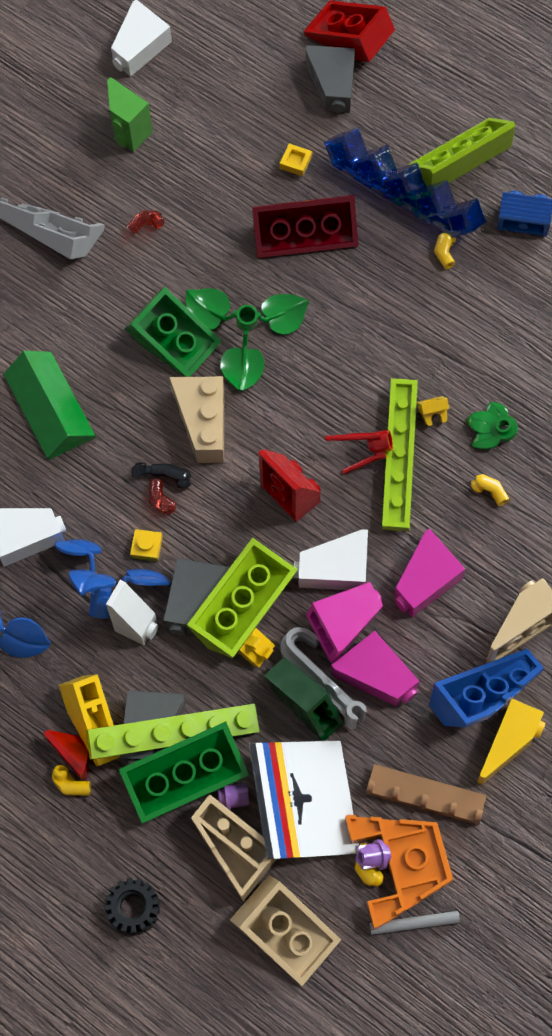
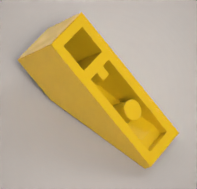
(87, 707)
(514, 736)

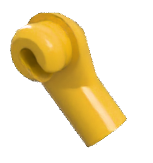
(491, 485)
(67, 784)
(369, 876)

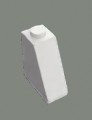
(139, 39)
(27, 532)
(334, 564)

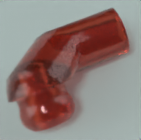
(146, 217)
(158, 499)

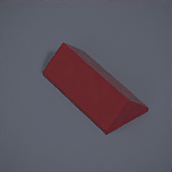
(305, 226)

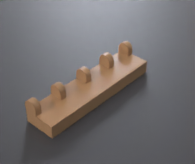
(426, 794)

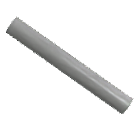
(418, 922)

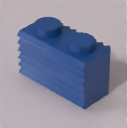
(525, 213)

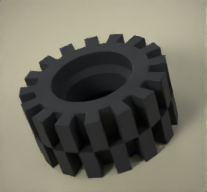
(117, 896)

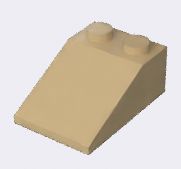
(526, 619)
(285, 929)

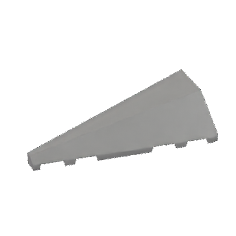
(58, 232)

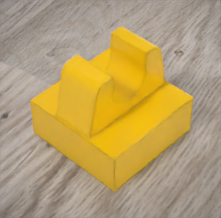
(433, 406)
(256, 648)

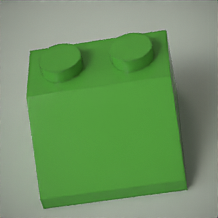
(129, 116)

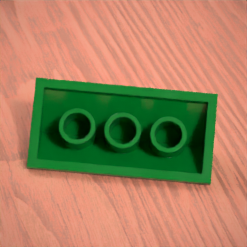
(48, 403)
(183, 772)

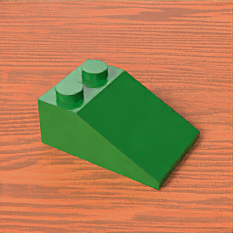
(173, 333)

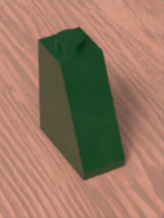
(304, 698)

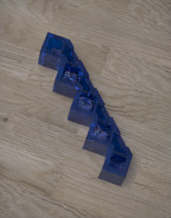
(403, 184)

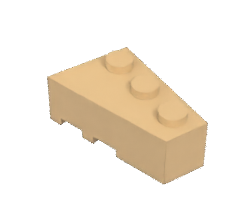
(202, 412)
(233, 844)

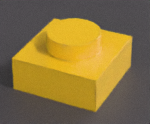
(295, 160)
(146, 545)

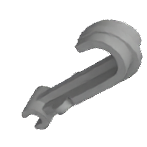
(344, 704)

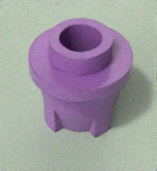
(233, 796)
(373, 855)

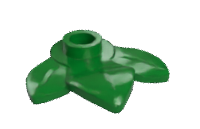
(488, 426)

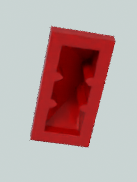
(72, 750)

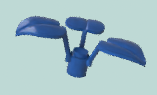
(100, 584)
(23, 638)

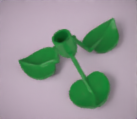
(239, 365)

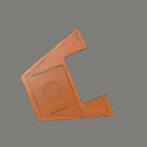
(416, 863)

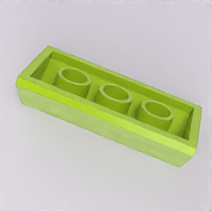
(466, 151)
(241, 599)

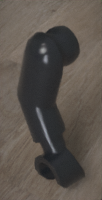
(182, 475)

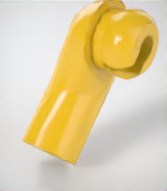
(442, 250)

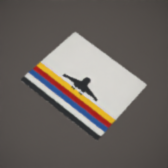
(302, 798)

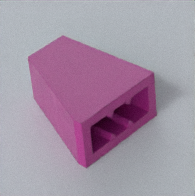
(427, 575)
(343, 618)
(377, 671)

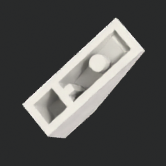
(131, 614)

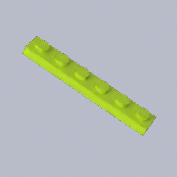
(400, 460)
(167, 731)

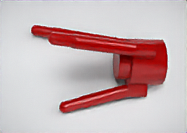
(377, 441)

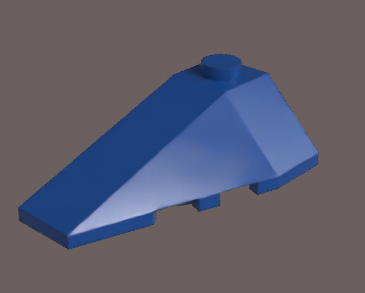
(482, 690)

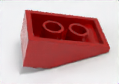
(352, 26)
(287, 484)

